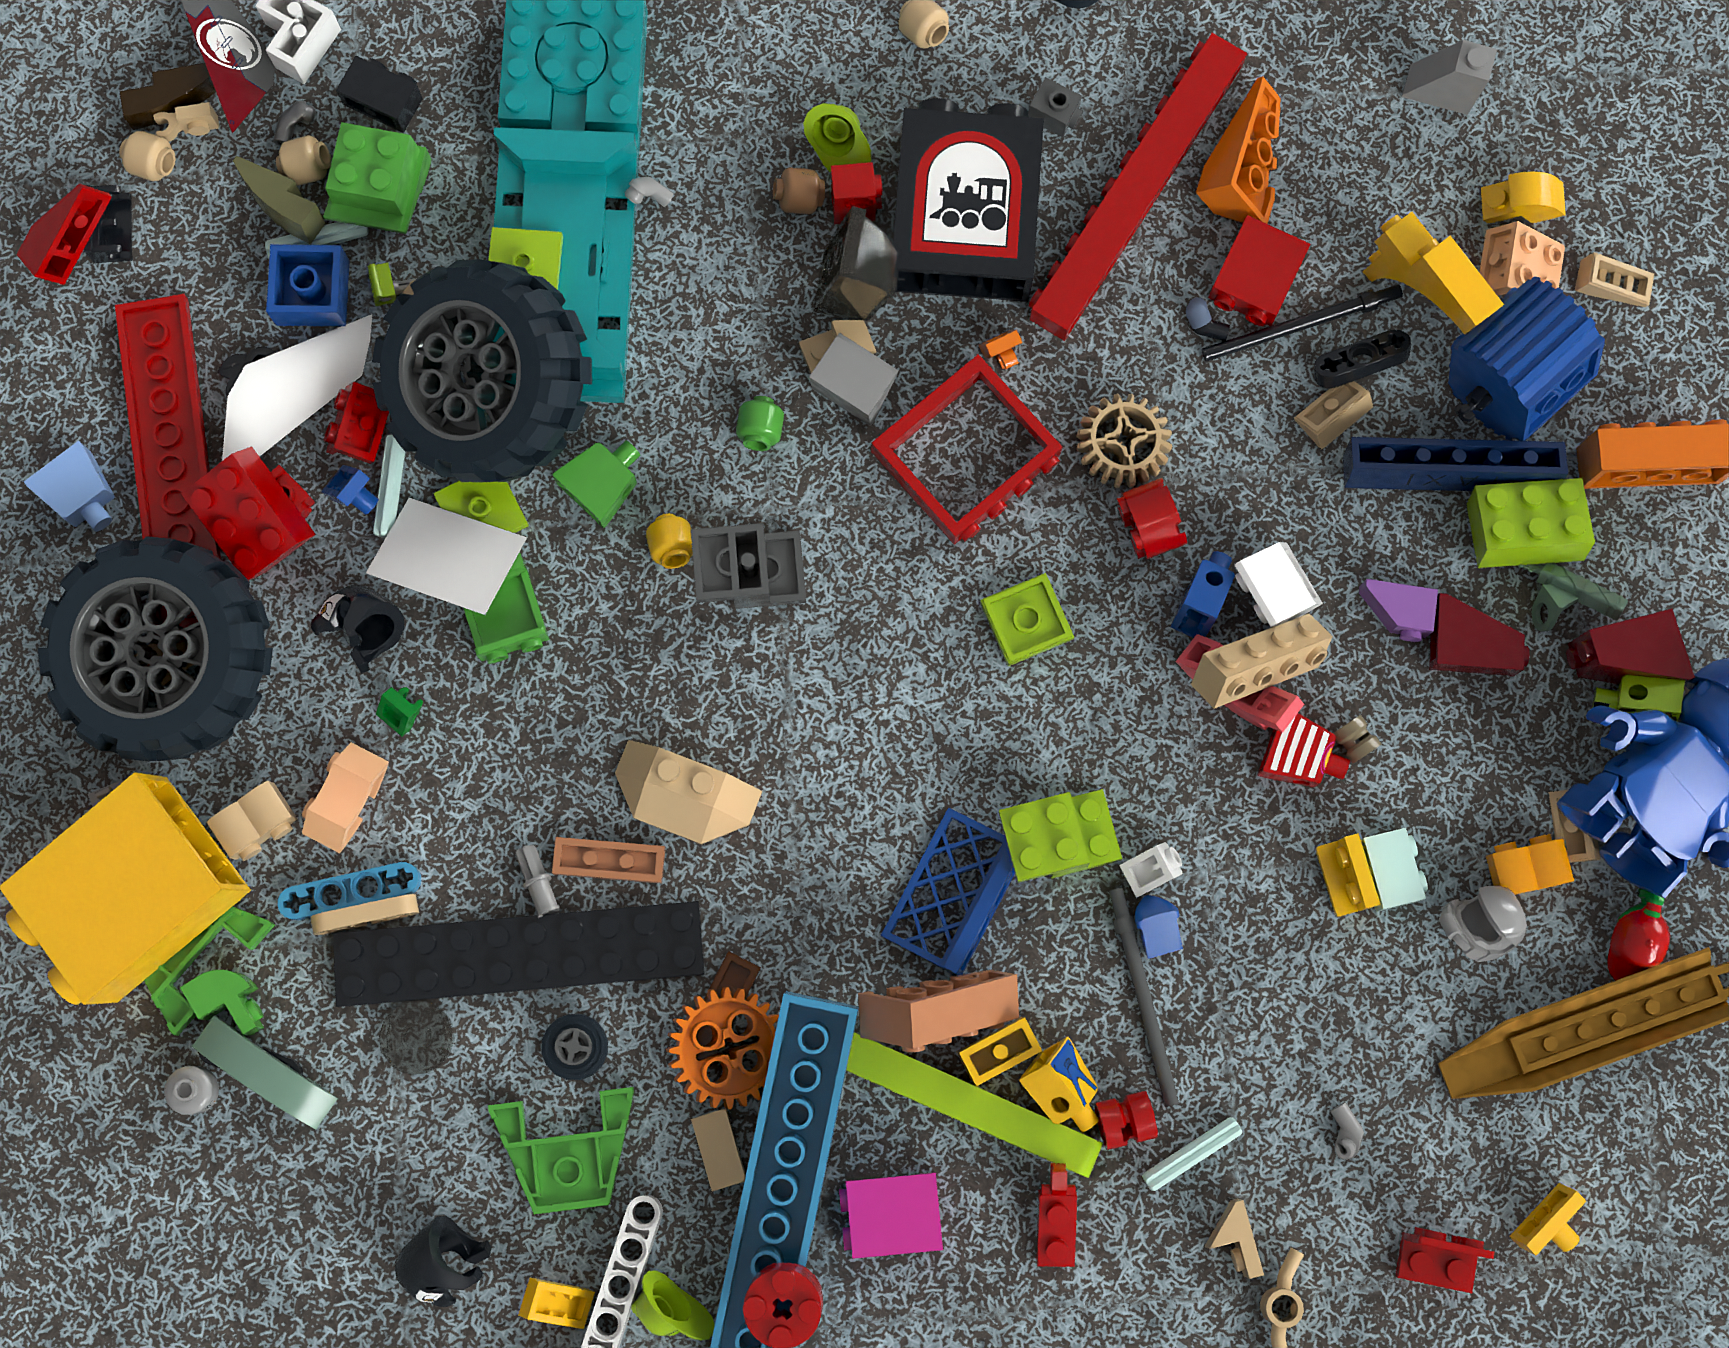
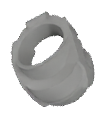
(1485, 924)

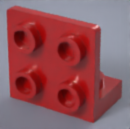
(1434, 1261)

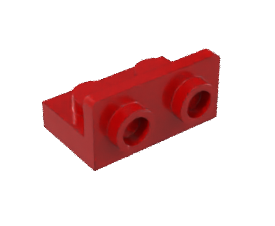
(357, 424)

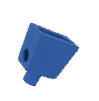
(1204, 596)

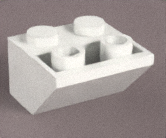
(1277, 584)

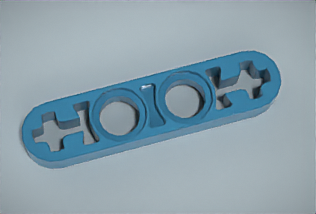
(349, 887)

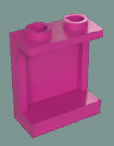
(892, 1215)

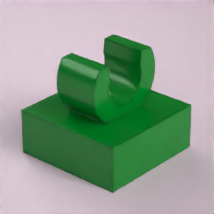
(398, 711)

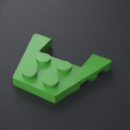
(172, 1003)
(567, 1169)

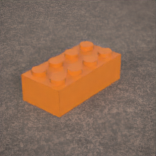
(1655, 455)

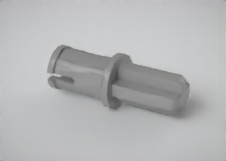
(537, 880)

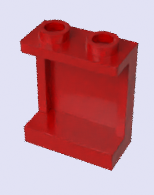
(1258, 271)

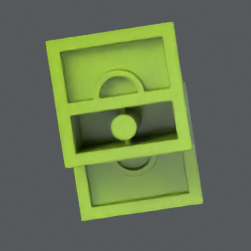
(1060, 835)

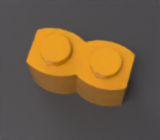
(1532, 866)

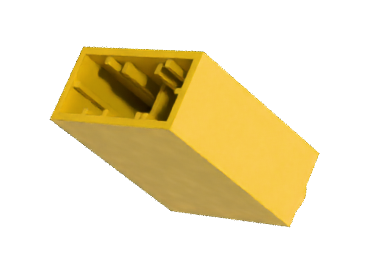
(121, 891)

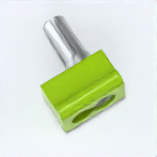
(382, 286)

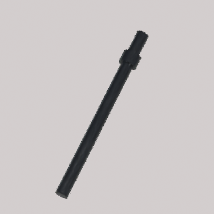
(1365, 302)

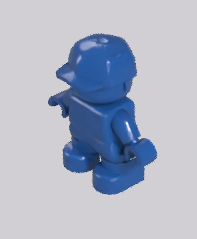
(1667, 780)

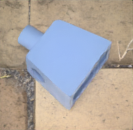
(74, 487)

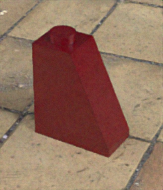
(1474, 641)

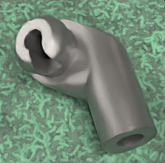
(290, 118)

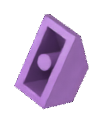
(1402, 607)

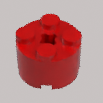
(1153, 519)
(782, 1327)

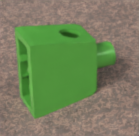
(599, 479)

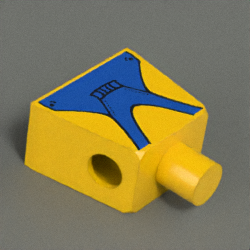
(1062, 1085)

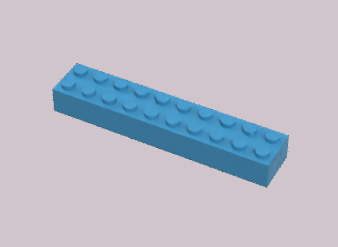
(787, 1152)

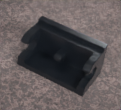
(113, 234)

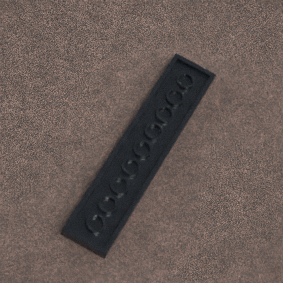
(518, 954)

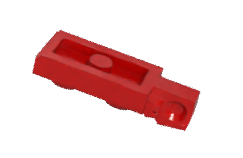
(1056, 1220)

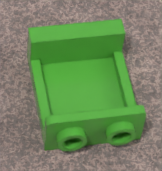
(511, 620)

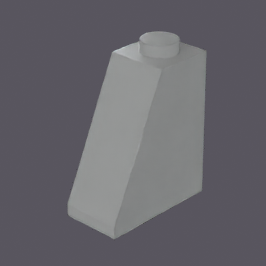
(1451, 76)

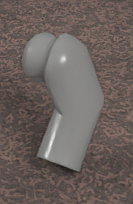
(650, 188)
(1350, 1132)

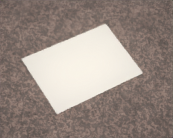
(446, 555)

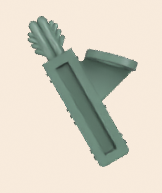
(1564, 589)

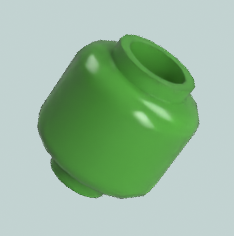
(759, 423)

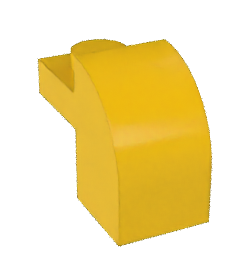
(1525, 194)

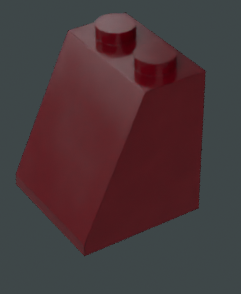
(1635, 647)

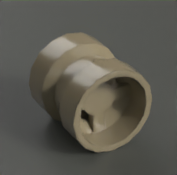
(1352, 731)

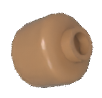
(799, 191)

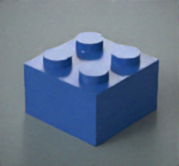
(308, 285)

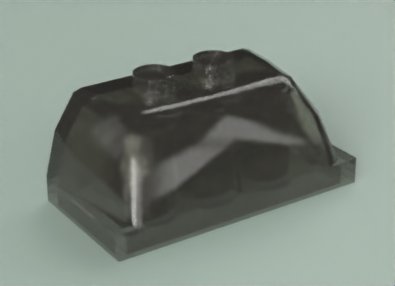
(856, 269)

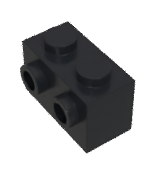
(380, 93)

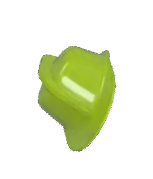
(836, 135)
(670, 1310)

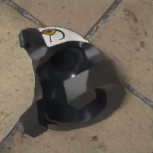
(363, 613)
(425, 1273)

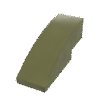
(281, 200)

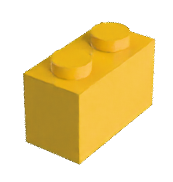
(999, 1051)

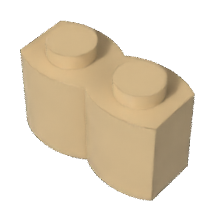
(252, 821)

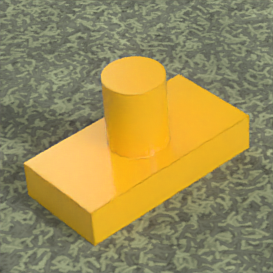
(1550, 1221)
(556, 1303)

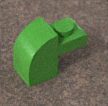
(224, 990)

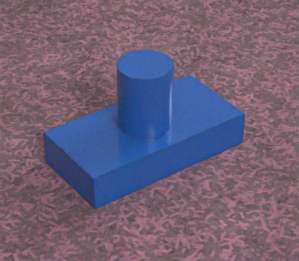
(348, 488)

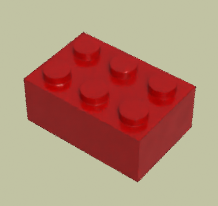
(248, 513)

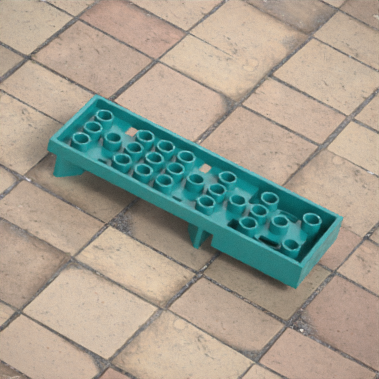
(567, 146)

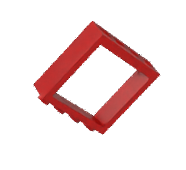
(931, 406)

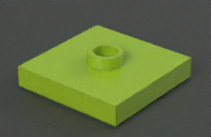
(532, 249)
(484, 502)
(1026, 619)

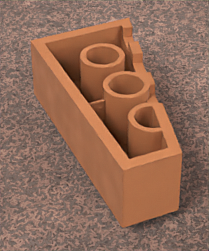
(939, 1009)

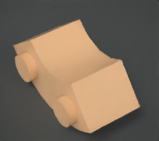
(334, 812)

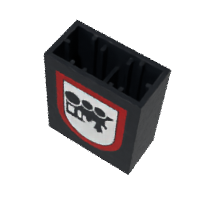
(967, 201)

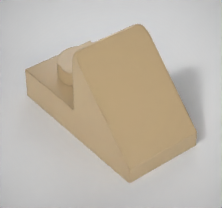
(816, 346)
(1236, 1228)

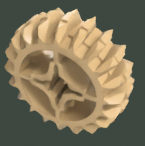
(1138, 436)

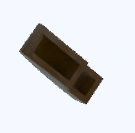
(171, 89)

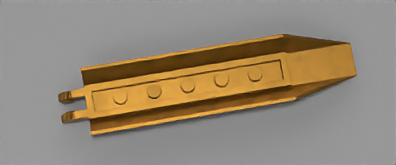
(1591, 1029)

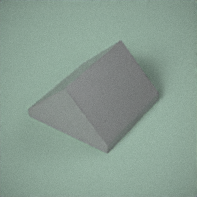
(853, 378)

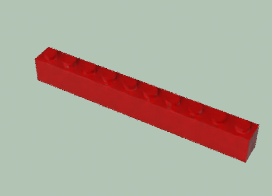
(1136, 187)

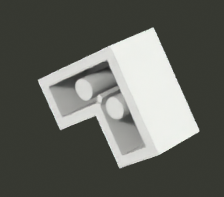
(302, 35)

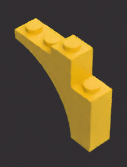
(1433, 269)

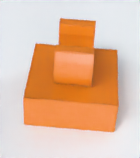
(1002, 348)

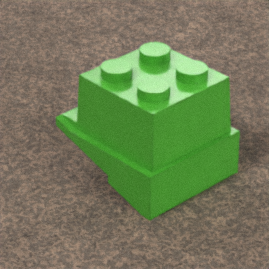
(375, 178)

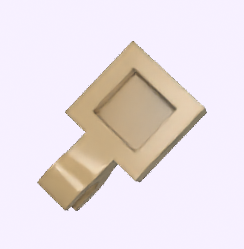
(192, 119)

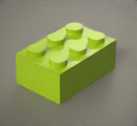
(1530, 523)

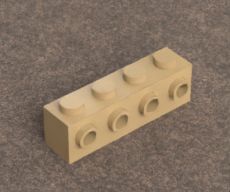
(1261, 660)

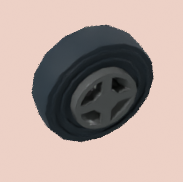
(561, 1044)

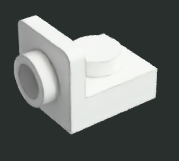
(1152, 868)

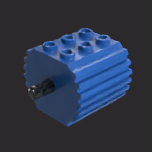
(1524, 360)

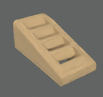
(1593, 274)

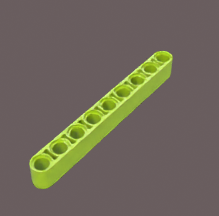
(972, 1105)

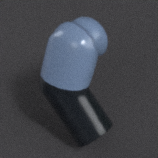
(1202, 322)

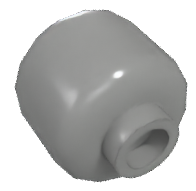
(191, 1090)

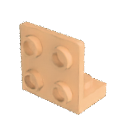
(1517, 254)

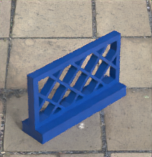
(977, 914)

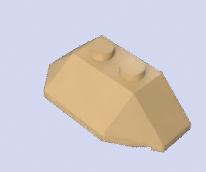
(683, 794)

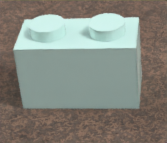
(1394, 869)

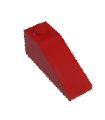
(62, 234)

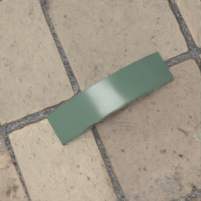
(264, 1073)

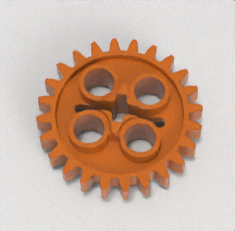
(718, 1015)

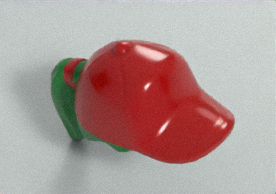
(1639, 937)

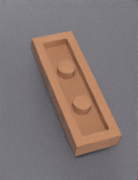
(608, 860)

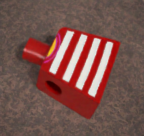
(1302, 754)

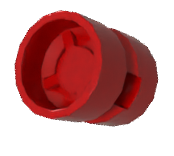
(1126, 1120)

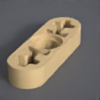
(359, 915)

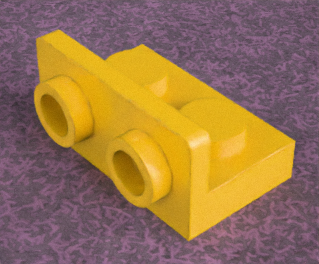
(1347, 875)

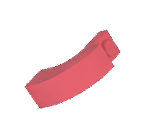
(1264, 708)

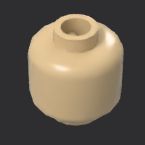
(924, 23)
(147, 156)
(303, 160)

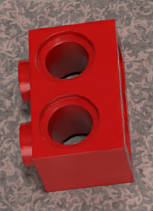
(855, 187)

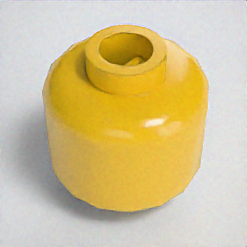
(670, 541)

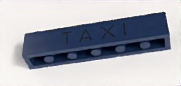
(1449, 463)

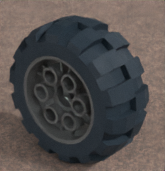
(423, 367)
(224, 642)

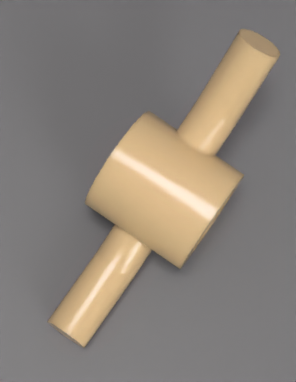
(1283, 1287)

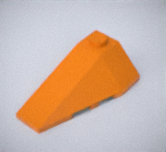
(1238, 168)

